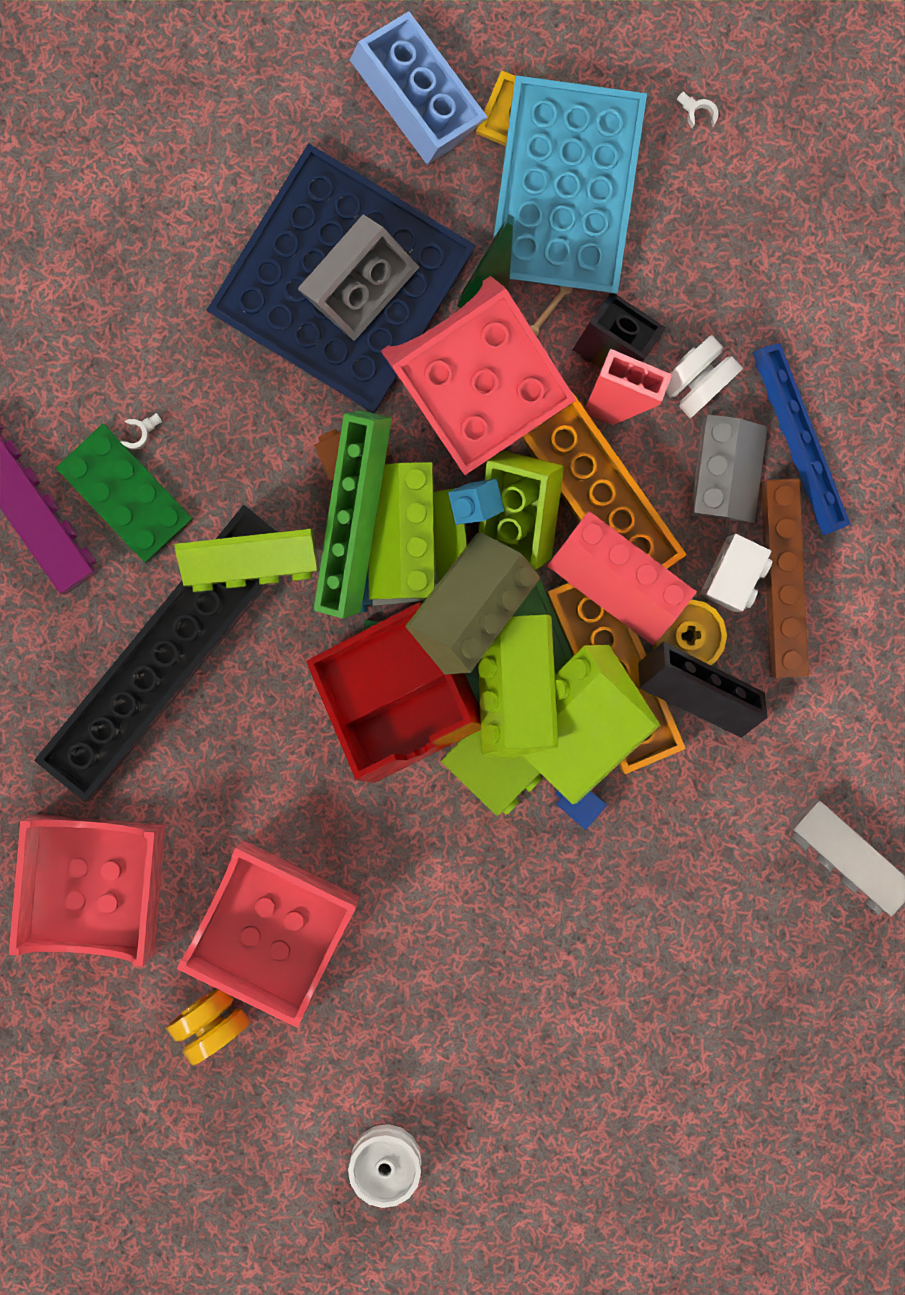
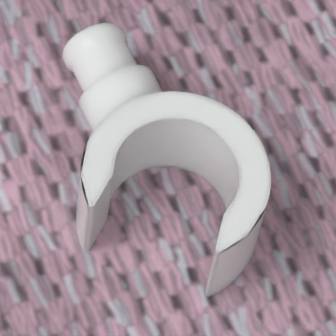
(692, 105)
(146, 426)

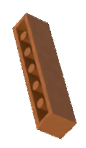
(785, 578)

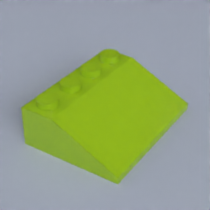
(597, 722)

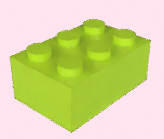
(530, 504)

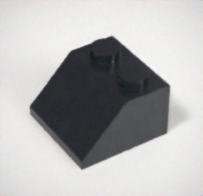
(618, 328)

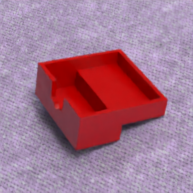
(391, 699)

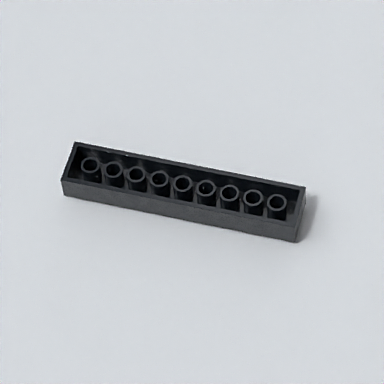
(148, 675)

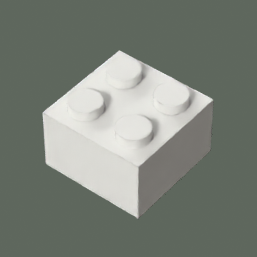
(736, 573)

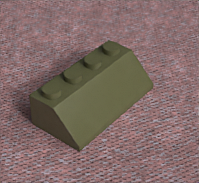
(472, 604)

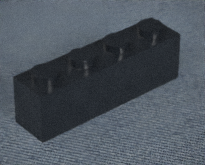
(702, 689)

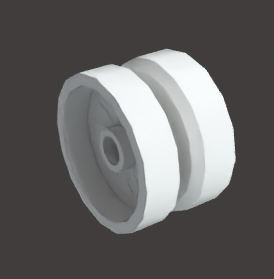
(700, 376)
(368, 1173)

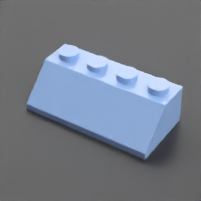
(417, 87)

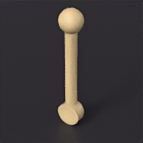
(563, 291)

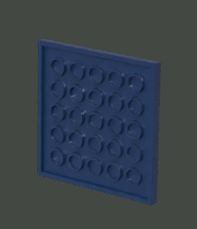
(292, 239)

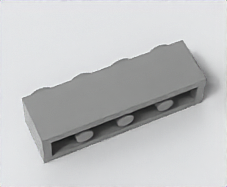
(851, 856)

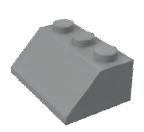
(358, 277)
(728, 469)

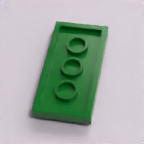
(124, 493)

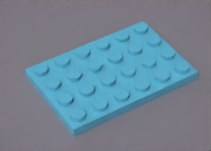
(570, 181)

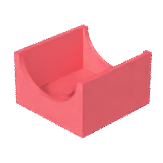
(480, 377)
(87, 887)
(269, 933)

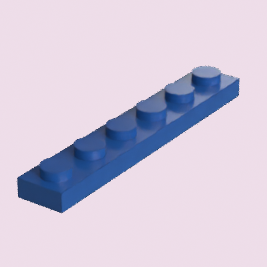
(801, 438)

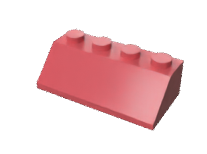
(621, 578)

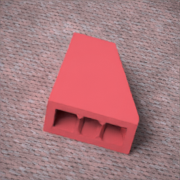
(625, 389)

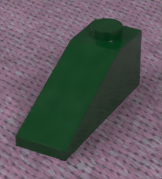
(494, 263)

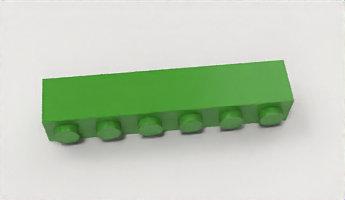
(352, 513)

